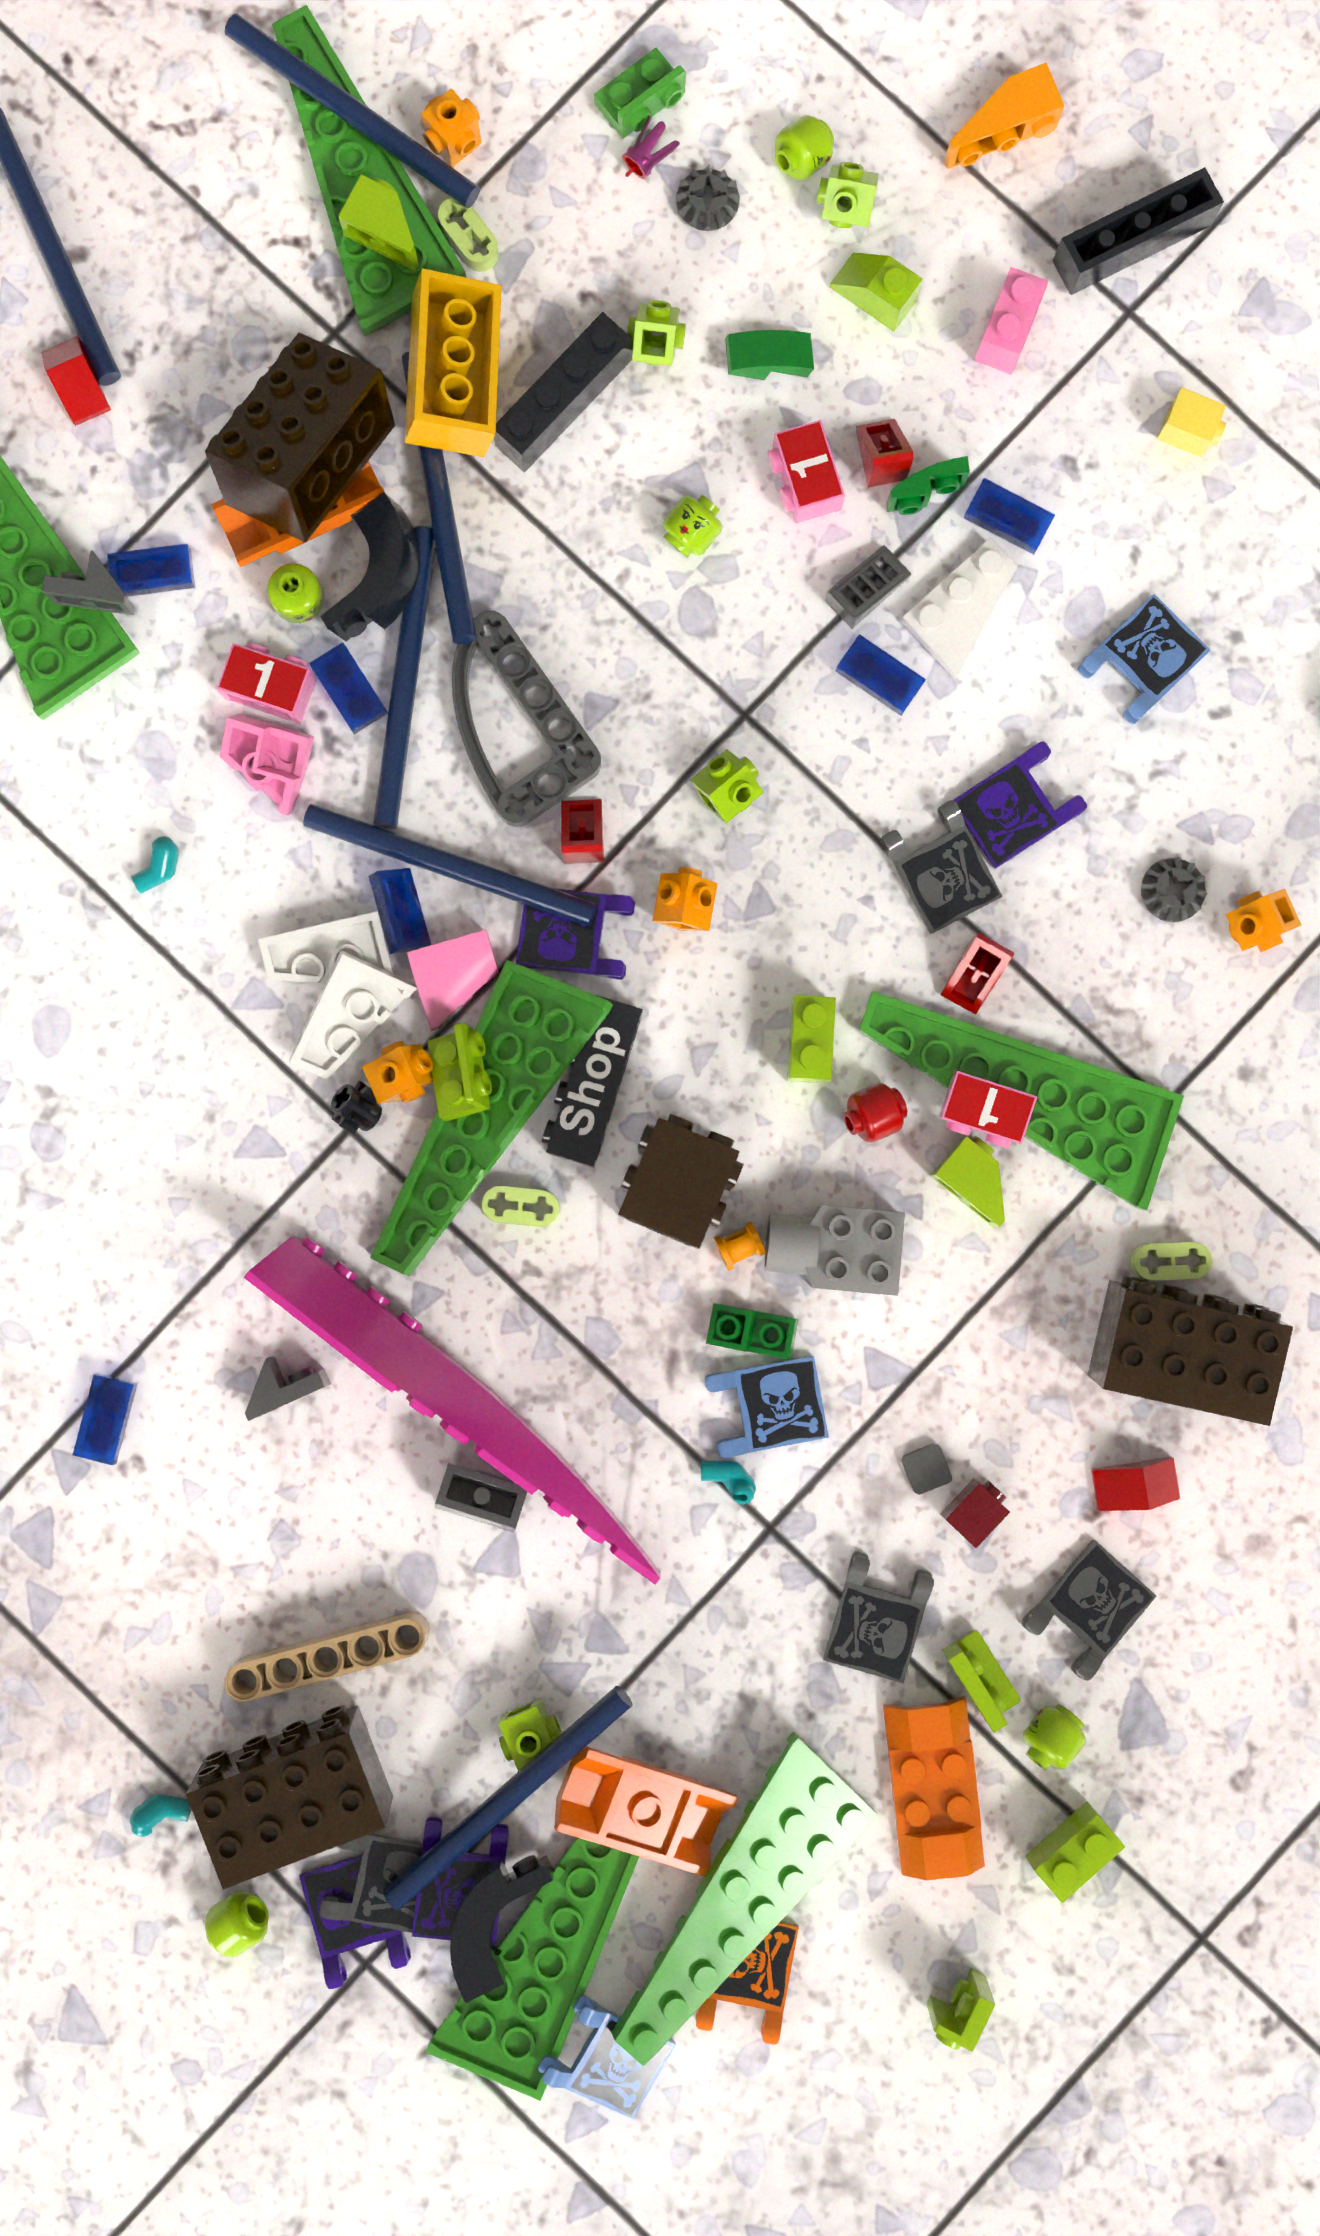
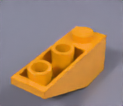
(1019, 109)

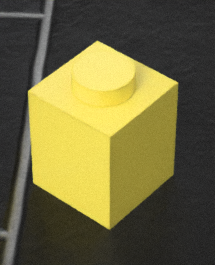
(1193, 422)

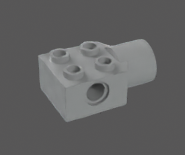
(839, 1248)

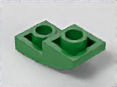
(767, 351)
(915, 491)
(752, 1331)

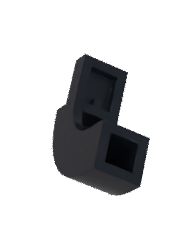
(389, 574)
(472, 1948)

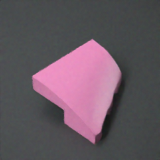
(268, 756)
(451, 973)

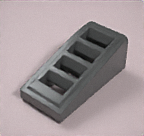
(845, 607)

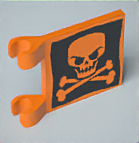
(758, 1982)

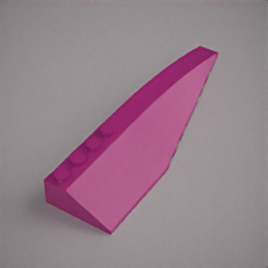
(405, 1359)

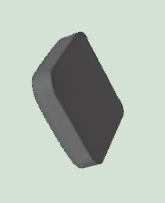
(926, 1468)

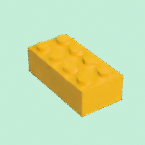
(453, 363)

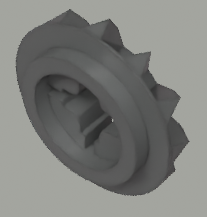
(723, 206)
(1168, 907)

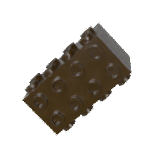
(301, 436)
(679, 1180)
(1190, 1350)
(290, 1795)

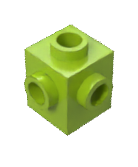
(848, 195)
(656, 333)
(727, 785)
(523, 1722)

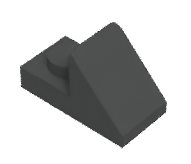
(96, 593)
(273, 1392)

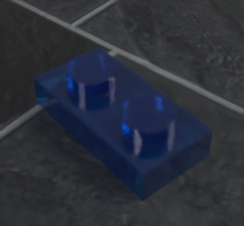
(1009, 516)
(153, 569)
(880, 675)
(348, 688)
(399, 910)
(105, 1419)

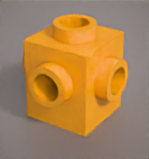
(451, 127)
(685, 900)
(1262, 920)
(399, 1073)

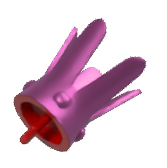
(638, 156)

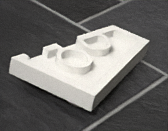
(960, 606)
(312, 951)
(346, 1012)

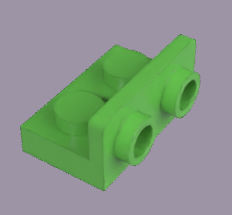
(641, 92)

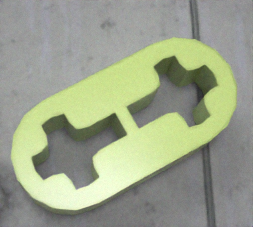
(461, 239)
(520, 1195)
(1171, 1270)

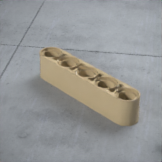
(310, 1667)

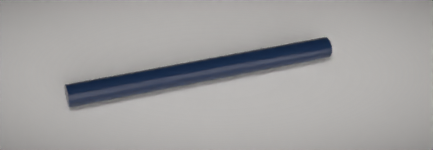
(352, 110)
(56, 257)
(446, 539)
(404, 689)
(450, 865)
(507, 1797)

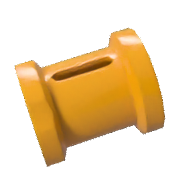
(739, 1245)

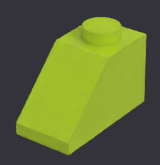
(378, 221)
(878, 287)
(973, 1178)

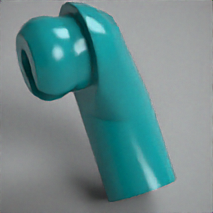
(162, 865)
(733, 1477)
(155, 1810)

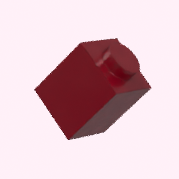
(976, 1511)

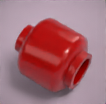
(875, 1112)

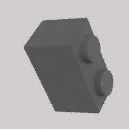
(480, 1497)

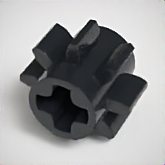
(355, 1108)

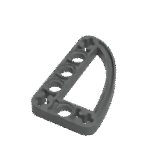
(541, 717)

